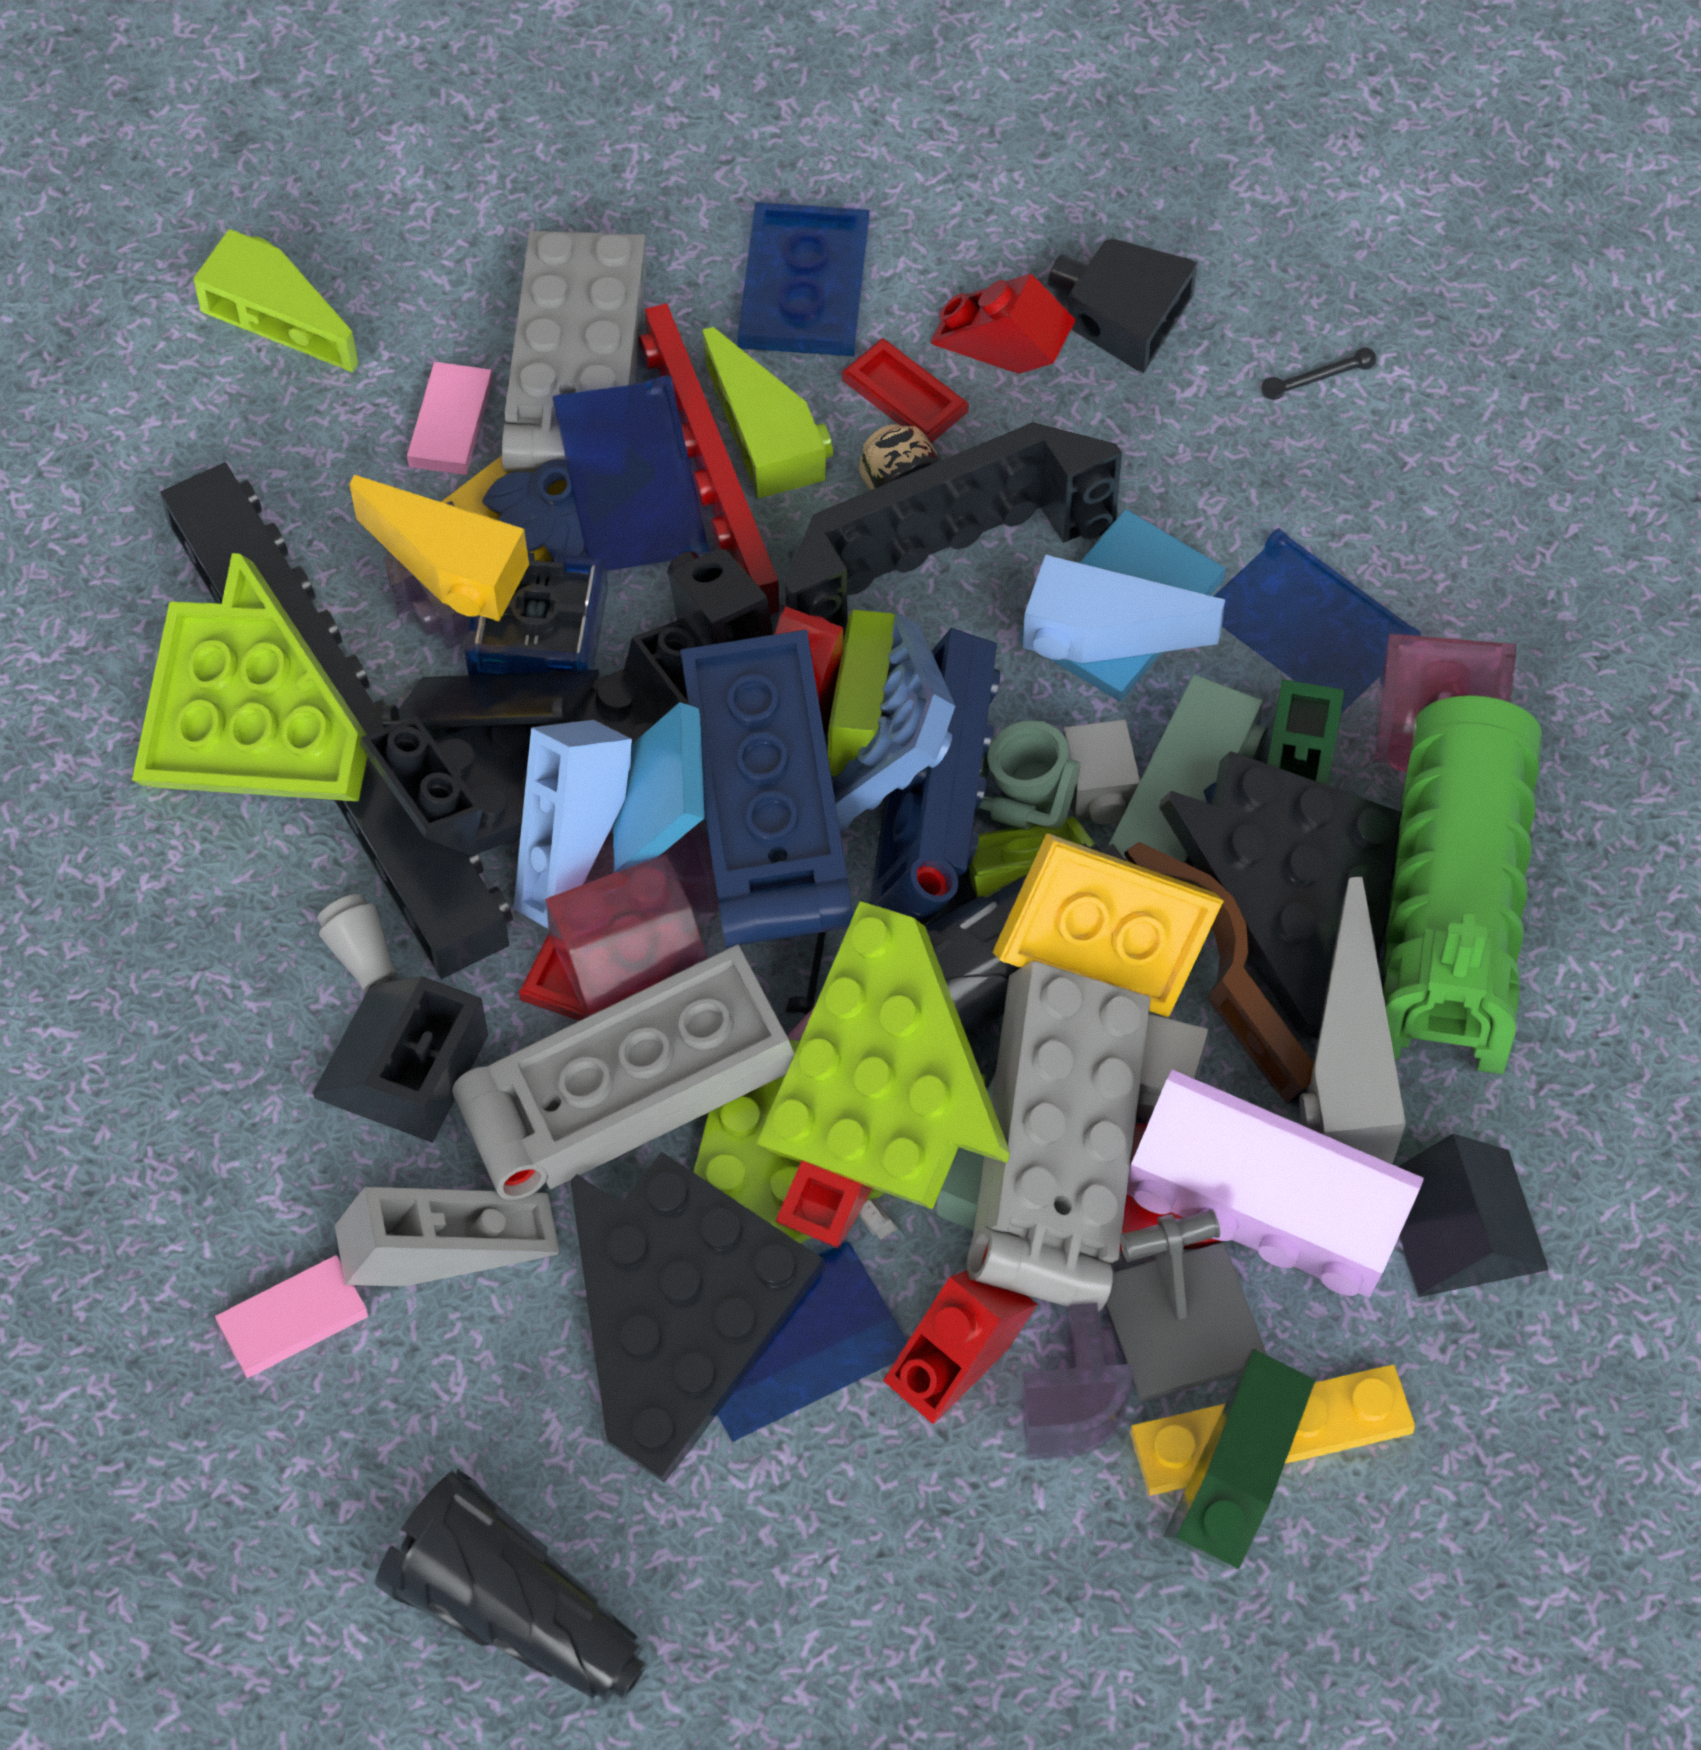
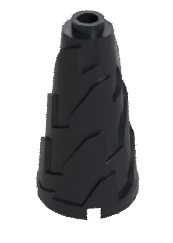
(964, 949)
(501, 1589)

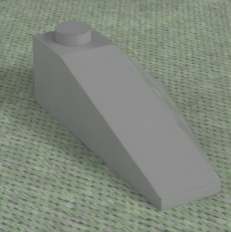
(1354, 1070)

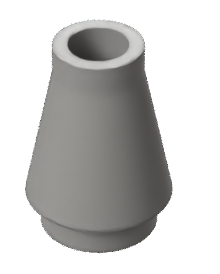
(357, 939)

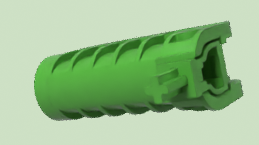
(1462, 878)

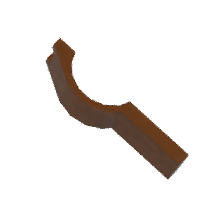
(1234, 992)

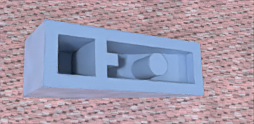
(1108, 615)
(569, 808)

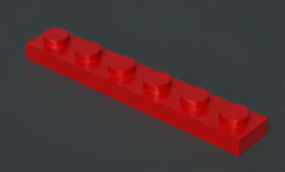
(715, 478)

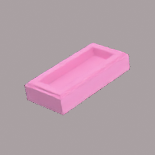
(450, 418)
(291, 1316)

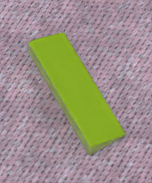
(859, 685)

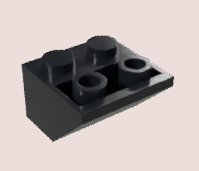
(405, 1054)

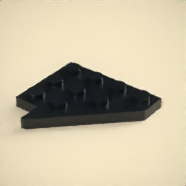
(1287, 861)
(679, 1304)

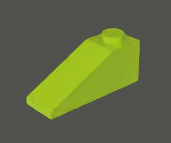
(264, 293)
(767, 420)

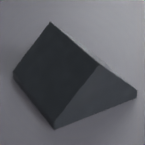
(1468, 1219)

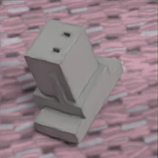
(876, 1219)

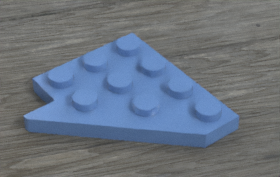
(910, 728)

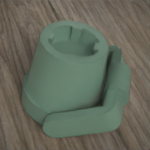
(1033, 773)

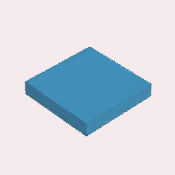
(662, 789)

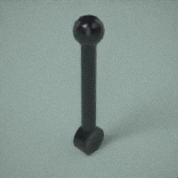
(1274, 388)

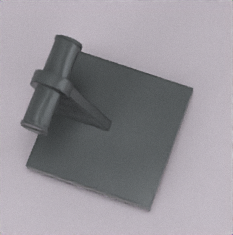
(1182, 1314)

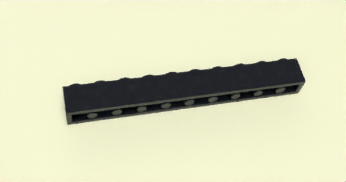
(429, 882)

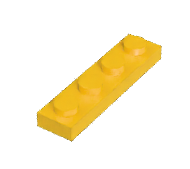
(1337, 1417)

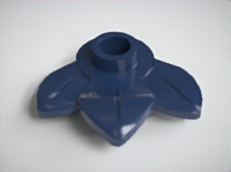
(546, 518)

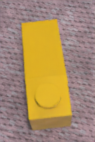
(452, 551)

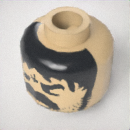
(894, 454)

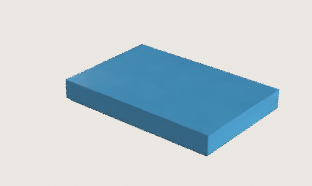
(1148, 553)

